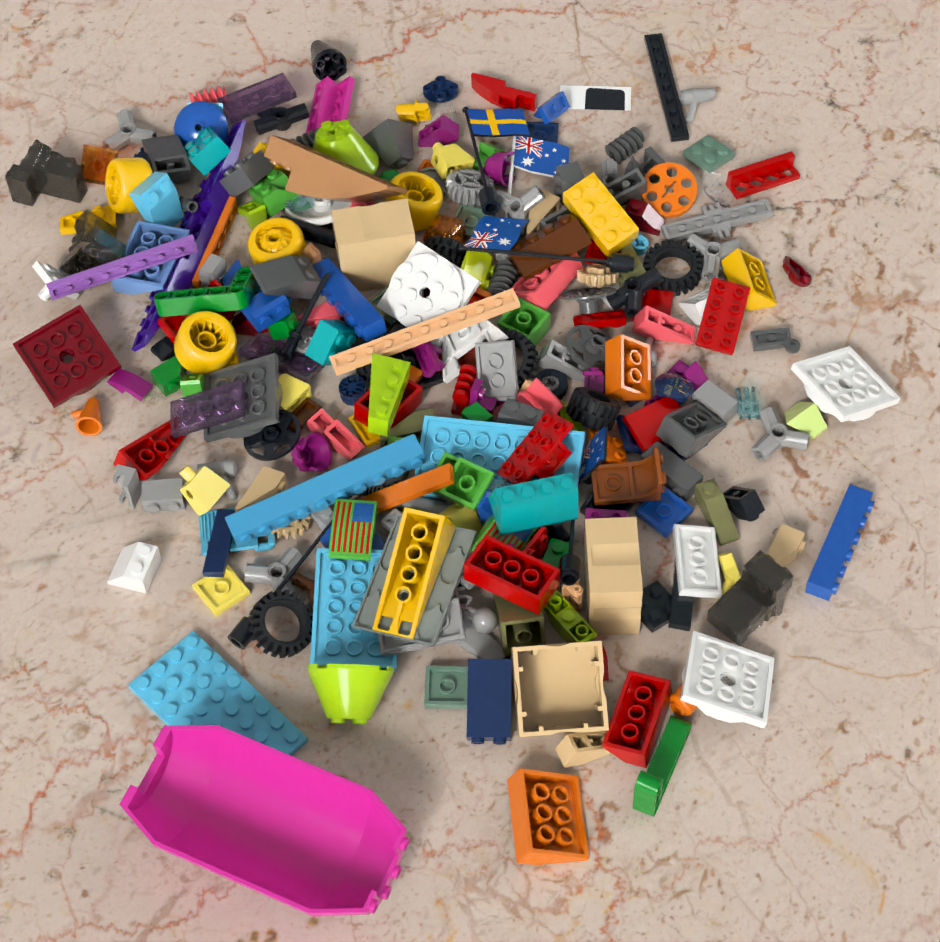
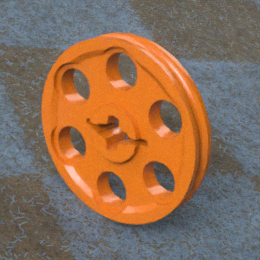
(667, 182)

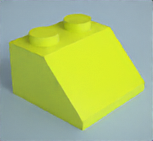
(479, 266)

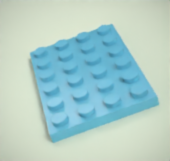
(337, 598)

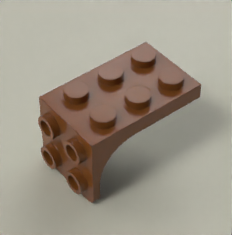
(629, 481)

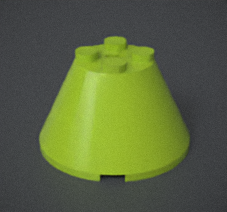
(346, 144)
(349, 690)

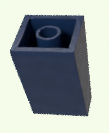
(489, 701)

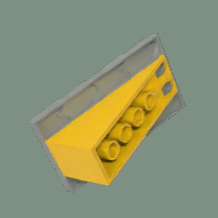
(415, 578)

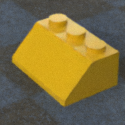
(750, 272)

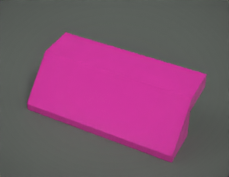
(330, 102)

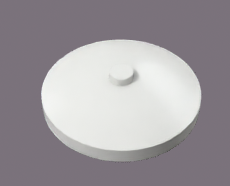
(319, 212)

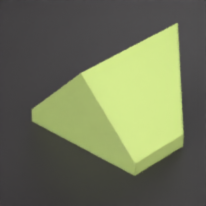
(806, 418)

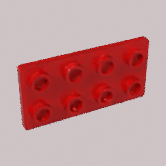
(722, 316)
(539, 452)

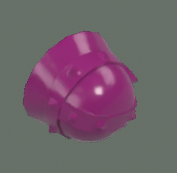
(496, 167)
(312, 453)

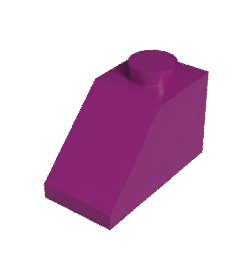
(440, 130)

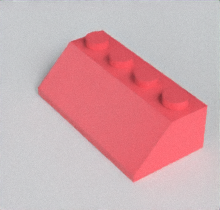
(548, 284)

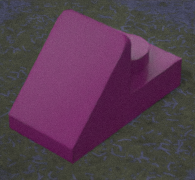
(692, 373)
(477, 394)

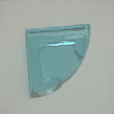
(298, 203)

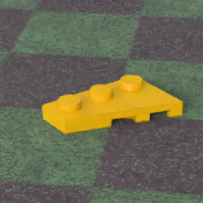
(106, 213)

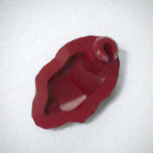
(796, 272)

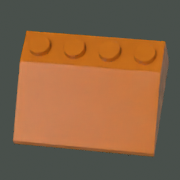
(547, 817)

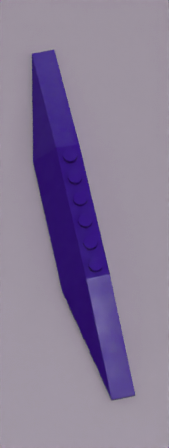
(201, 224)

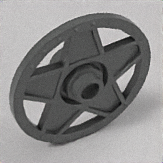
(589, 344)

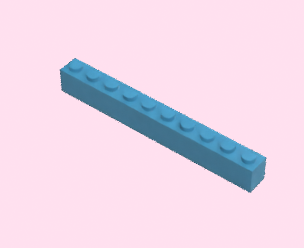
(325, 489)

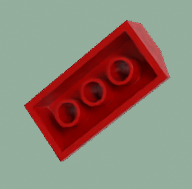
(638, 718)

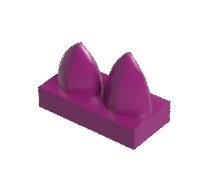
(427, 358)

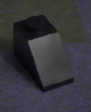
(744, 503)

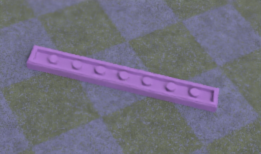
(122, 267)

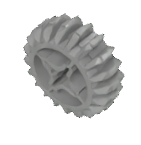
(464, 186)

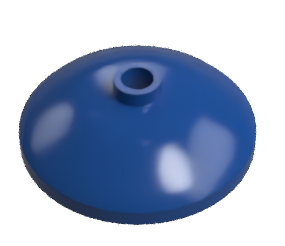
(199, 114)

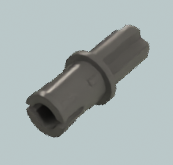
(188, 204)

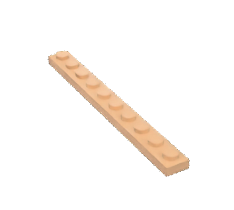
(425, 331)

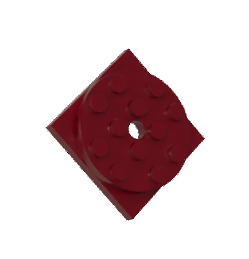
(67, 335)

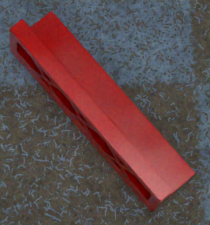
(759, 172)

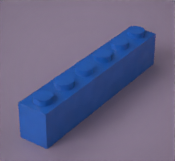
(350, 302)
(839, 542)

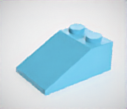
(158, 200)

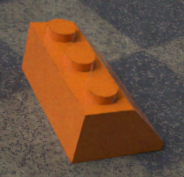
(627, 369)

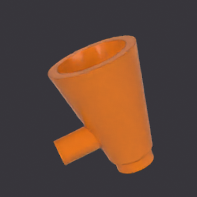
(89, 418)

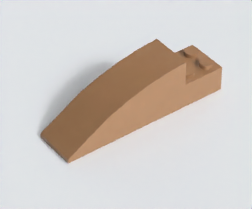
(326, 177)

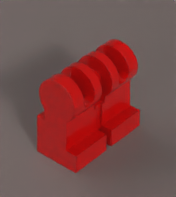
(464, 383)

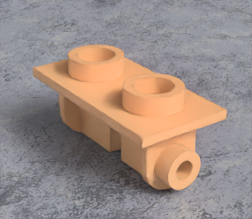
(573, 595)

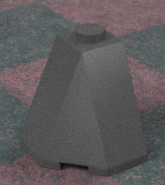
(392, 142)

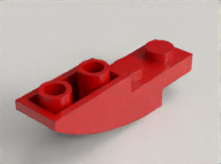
(499, 94)

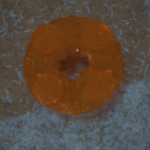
(446, 226)

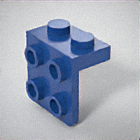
(266, 310)

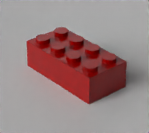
(512, 574)

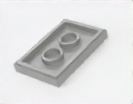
(497, 369)

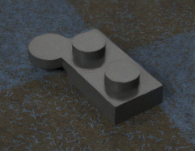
(774, 339)

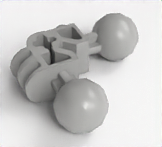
(483, 619)

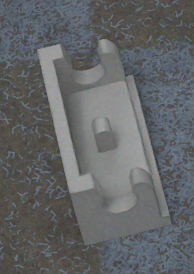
(129, 484)

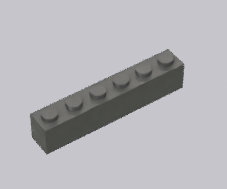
(622, 189)

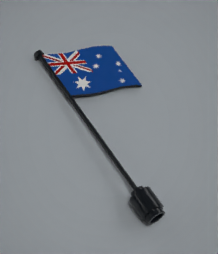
(502, 234)
(593, 455)

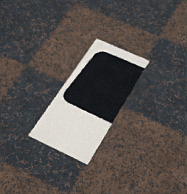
(598, 97)

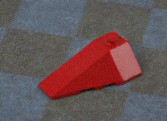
(149, 452)

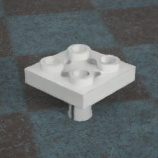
(48, 275)

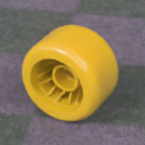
(123, 177)
(423, 197)
(275, 239)
(205, 342)

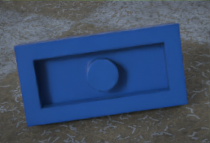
(552, 108)

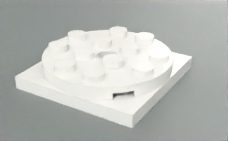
(423, 269)
(844, 385)
(744, 671)

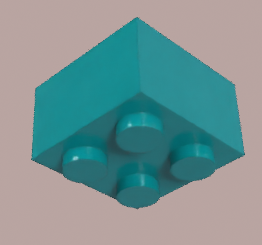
(206, 150)
(330, 339)

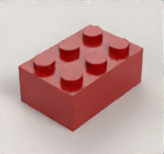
(410, 401)

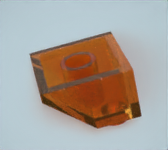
(95, 162)

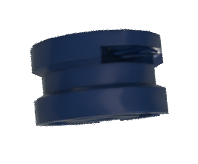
(351, 390)

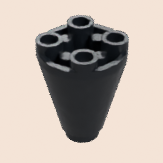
(327, 61)

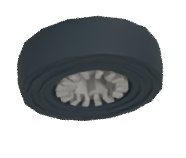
(556, 379)

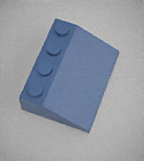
(143, 237)

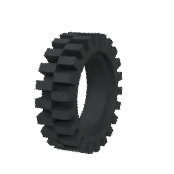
(690, 256)
(529, 355)
(261, 633)

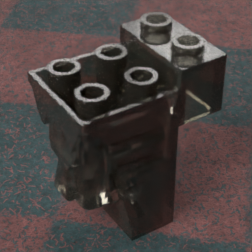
(47, 174)
(92, 245)
(752, 598)

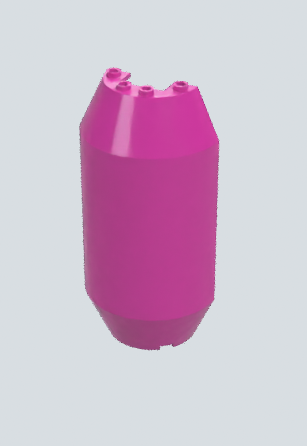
(268, 821)

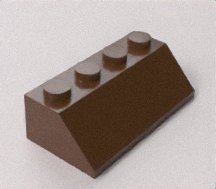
(555, 238)

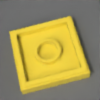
(221, 592)

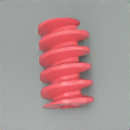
(211, 97)

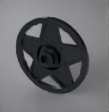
(273, 437)

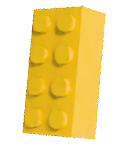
(600, 215)

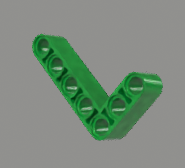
(213, 299)
(652, 784)

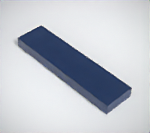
(219, 546)

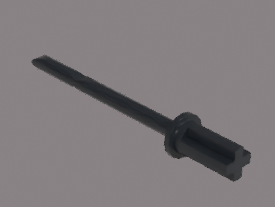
(295, 337)

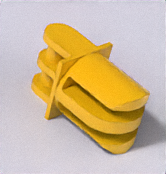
(413, 112)

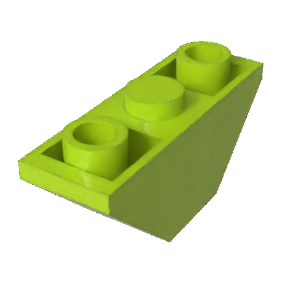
(567, 620)

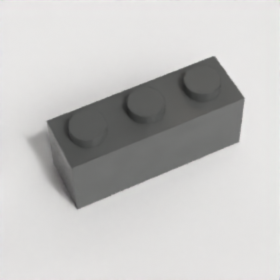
(679, 475)

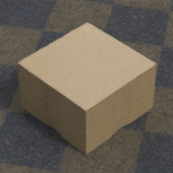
(373, 242)
(612, 575)
(559, 688)

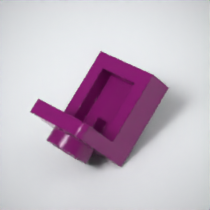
(594, 379)

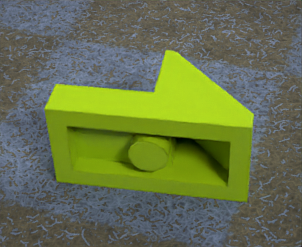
(254, 212)

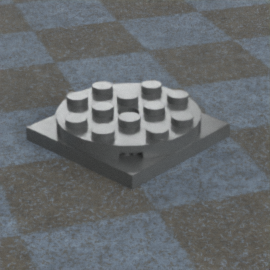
(262, 395)

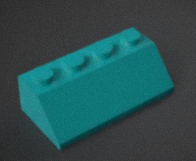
(535, 503)

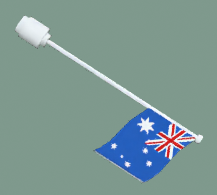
(537, 158)

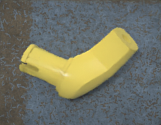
(729, 570)

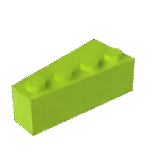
(387, 388)

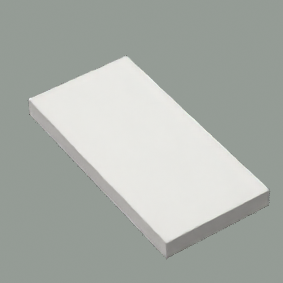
(697, 561)

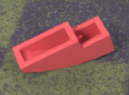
(336, 434)

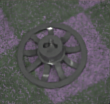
(587, 303)

